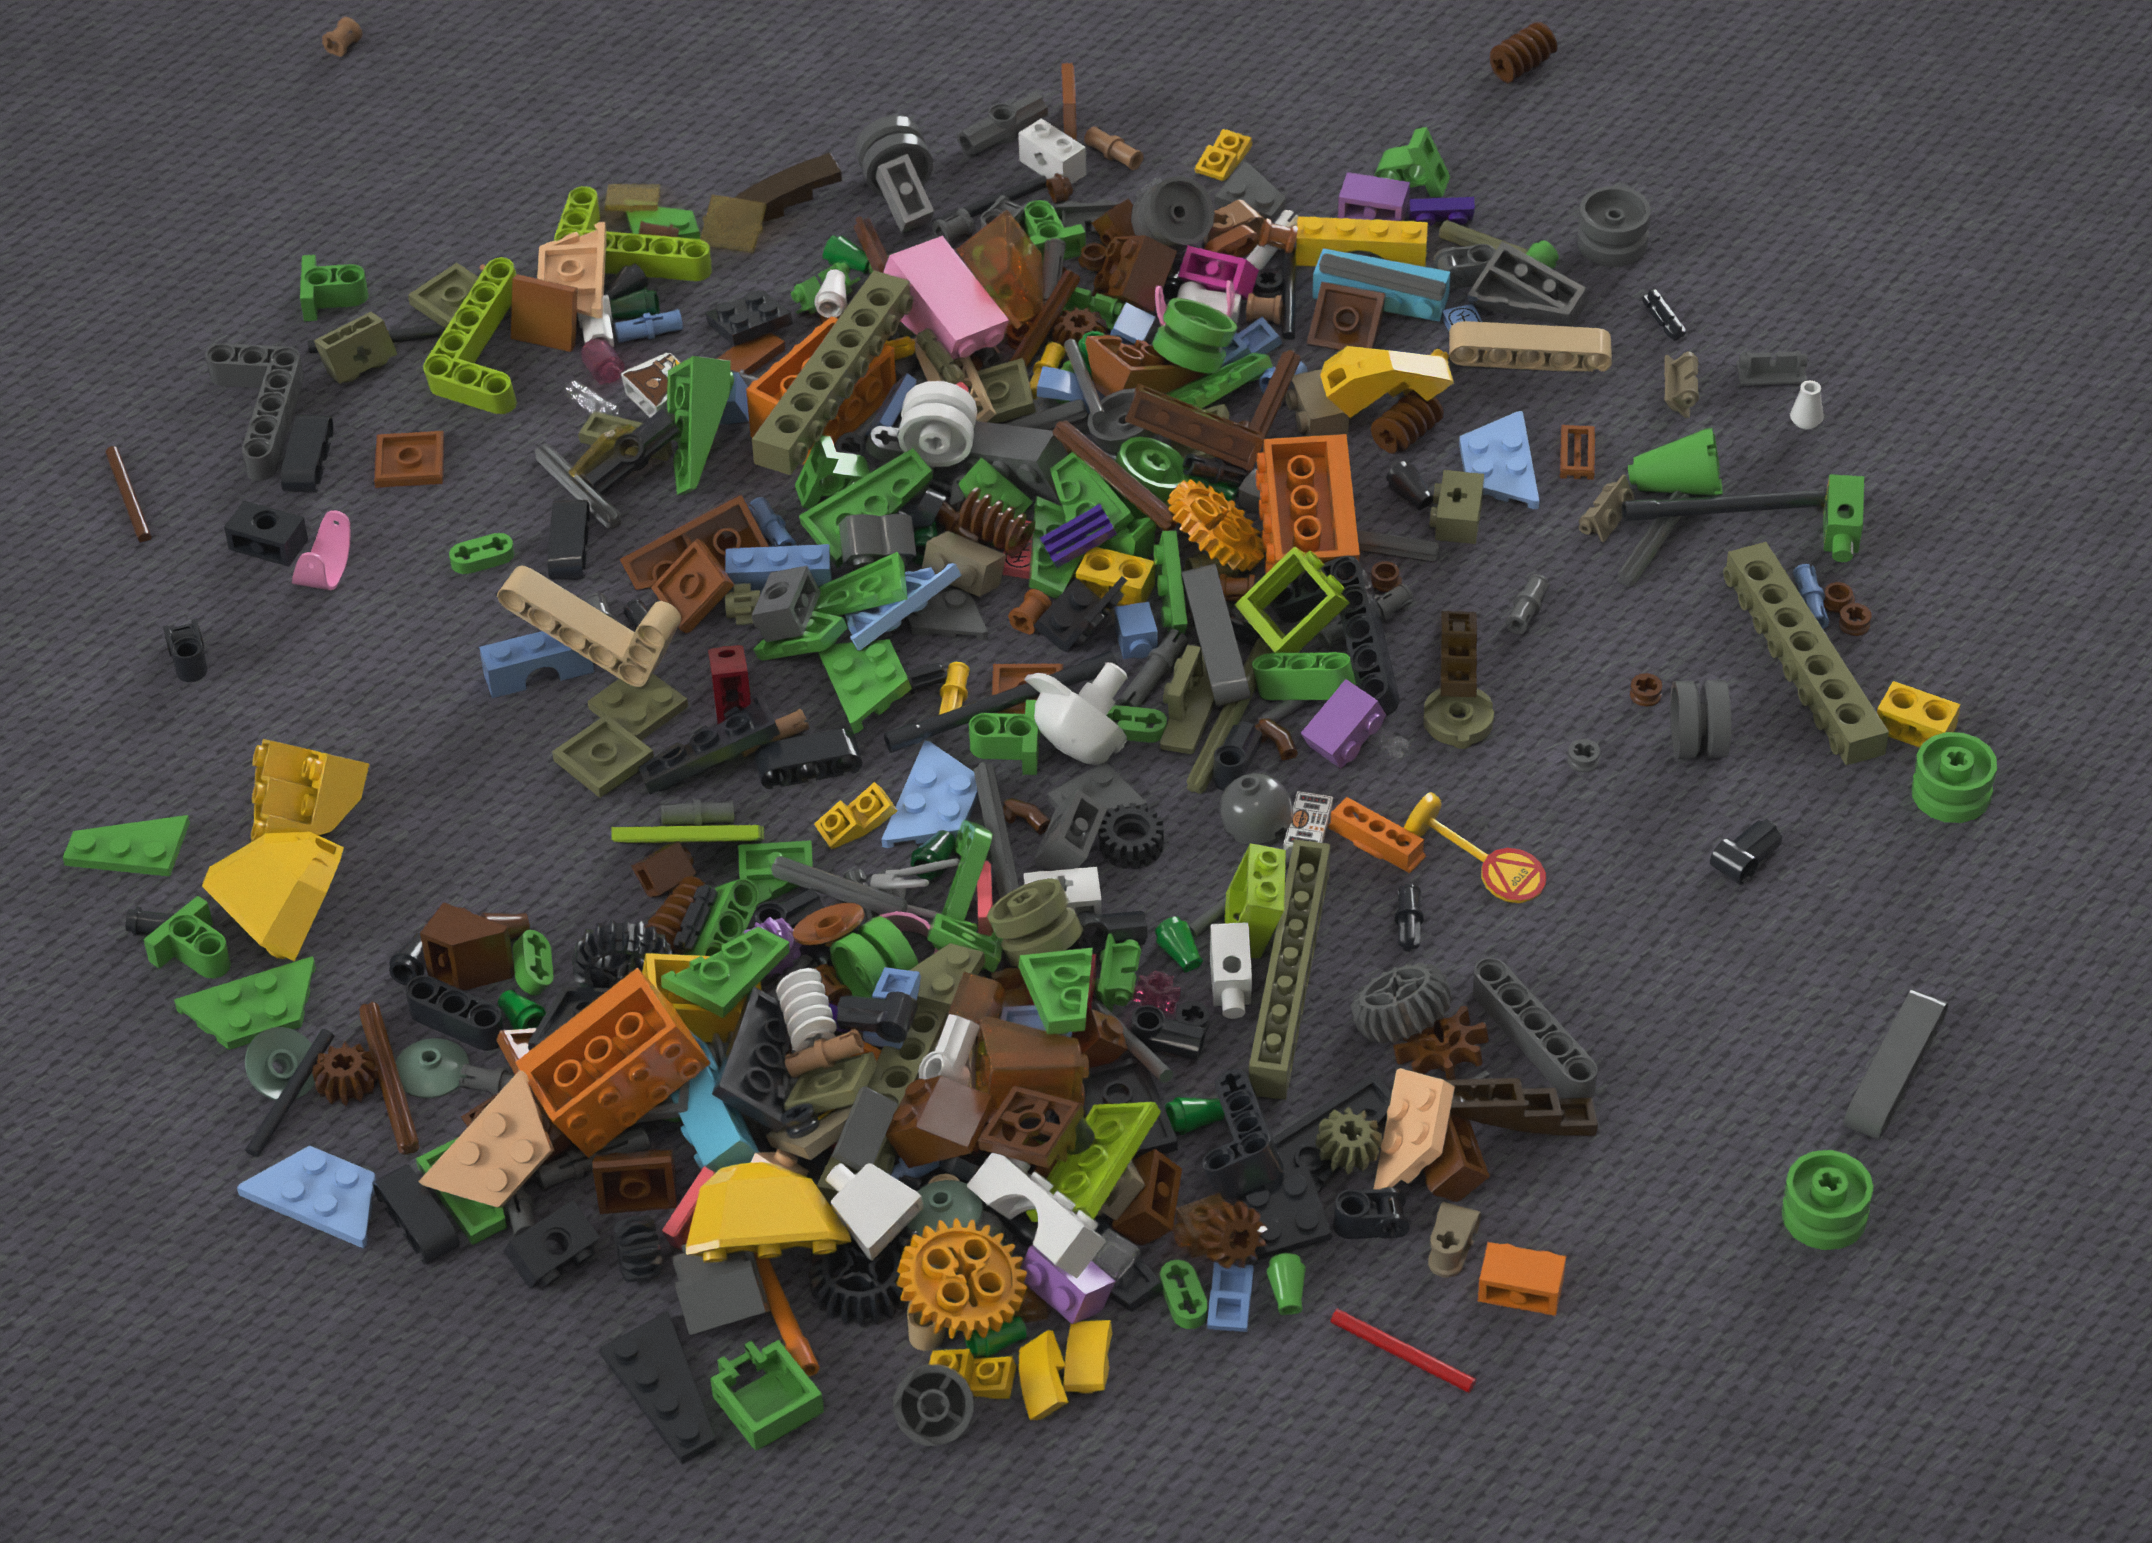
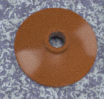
(828, 924)

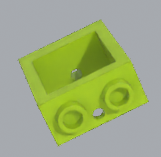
(1273, 583)
(1258, 894)

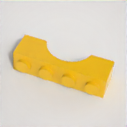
(1389, 239)

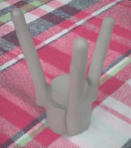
(894, 883)

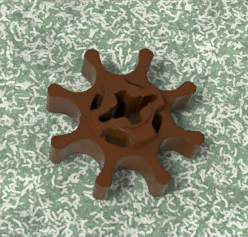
(1444, 1045)

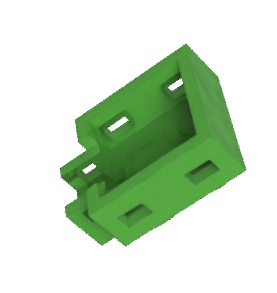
(771, 1403)

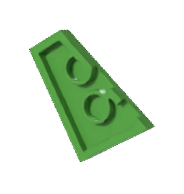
(1043, 572)

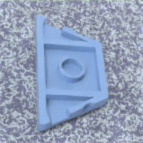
(1504, 458)
(920, 585)
(934, 798)
(317, 1192)

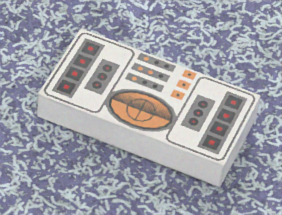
(1309, 819)

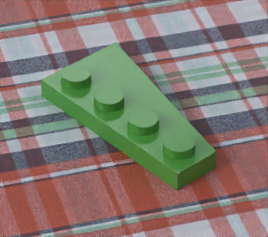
(1216, 385)
(875, 494)

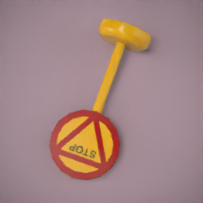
(1505, 872)

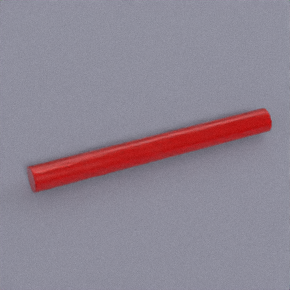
(1403, 1350)

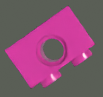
(1215, 269)

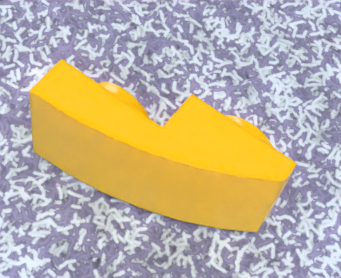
(1224, 156)
(857, 819)
(1087, 1356)
(984, 1376)
(1039, 1376)

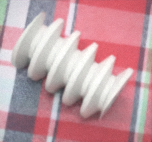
(805, 1008)

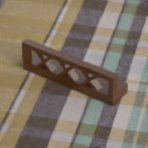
(1194, 427)

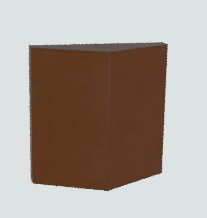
(1346, 317)

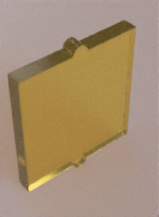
(632, 197)
(733, 223)
(599, 448)

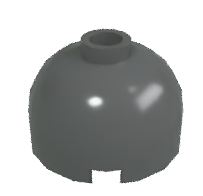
(1255, 808)
(933, 1404)

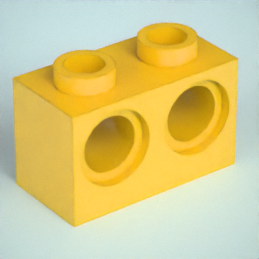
(1104, 567)
(1916, 715)

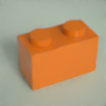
(1521, 1278)

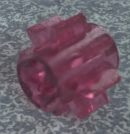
(1157, 991)

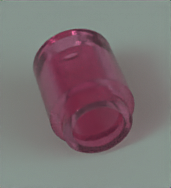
(602, 361)

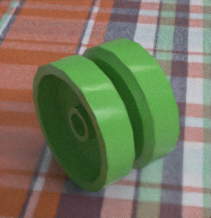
(1194, 335)
(1153, 465)
(1954, 777)
(862, 956)
(1827, 1199)

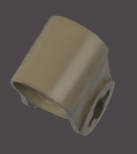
(1452, 1238)

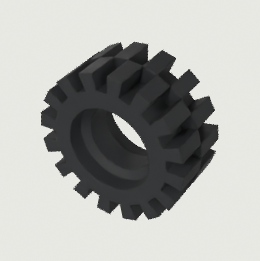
(1131, 851)

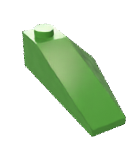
(697, 399)

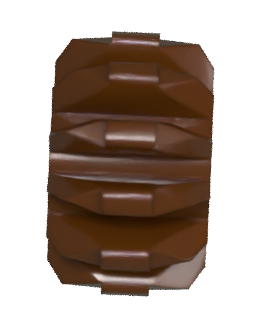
(1076, 324)
(345, 1073)
(1218, 1240)

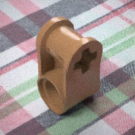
(1232, 216)

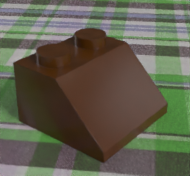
(938, 1120)
(635, 1181)

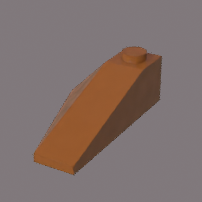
(1122, 366)
(720, 529)

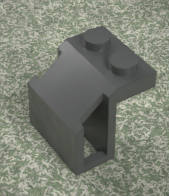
(720, 1290)

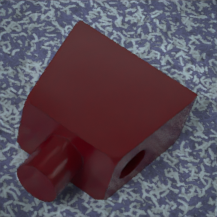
(729, 672)

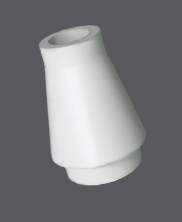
(832, 295)
(1808, 408)

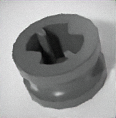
(1582, 763)

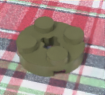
(1458, 731)

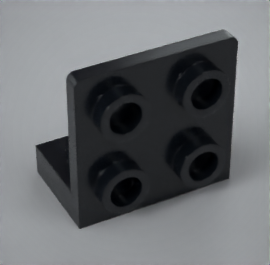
(1077, 614)

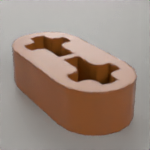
(1235, 242)

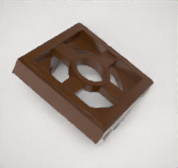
(1006, 1120)

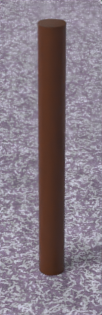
(128, 494)

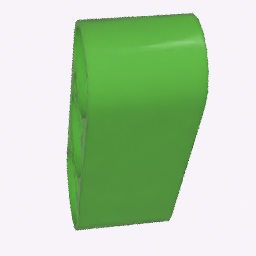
(1301, 675)
(728, 913)

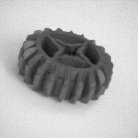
(1401, 1002)

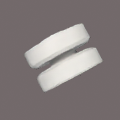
(938, 423)

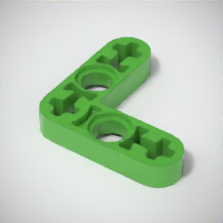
(973, 846)

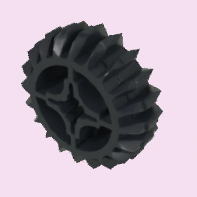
(614, 952)
(858, 1286)

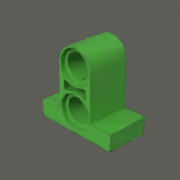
(1416, 164)
(1043, 224)
(330, 286)
(828, 472)
(1007, 737)
(191, 941)

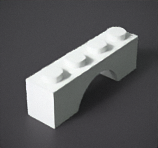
(1061, 1234)

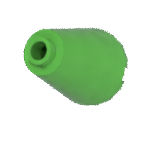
(1682, 466)

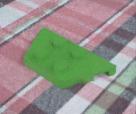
(865, 678)
(252, 1004)

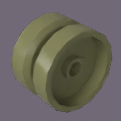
(1035, 920)

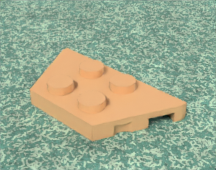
(578, 264)
(1413, 1127)
(495, 1150)

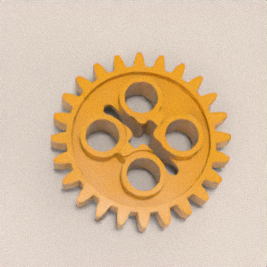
(1201, 511)
(930, 1286)

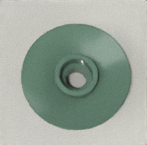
(279, 1046)
(434, 1077)
(945, 1202)

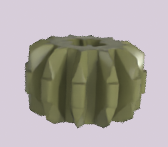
(1348, 1140)

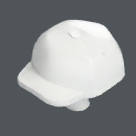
(1079, 721)

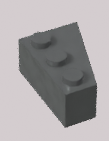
(1527, 289)
(1019, 455)

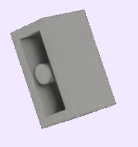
(904, 193)

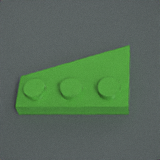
(1082, 489)
(1170, 583)
(865, 588)
(130, 847)
(730, 974)
(1059, 987)
(474, 1218)

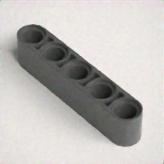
(1216, 635)
(1534, 1029)
(1895, 1063)

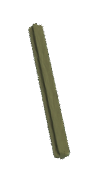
(1229, 716)

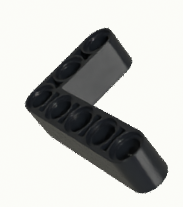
(1365, 619)

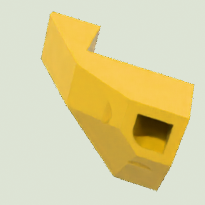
(1363, 375)
(303, 789)
(276, 887)
(762, 1212)

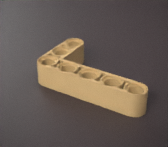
(589, 631)

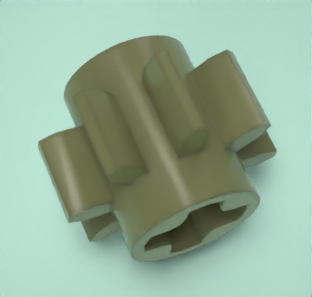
(741, 603)

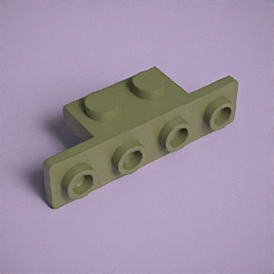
(1188, 702)

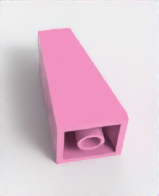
(947, 298)

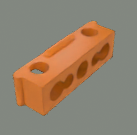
(1377, 835)

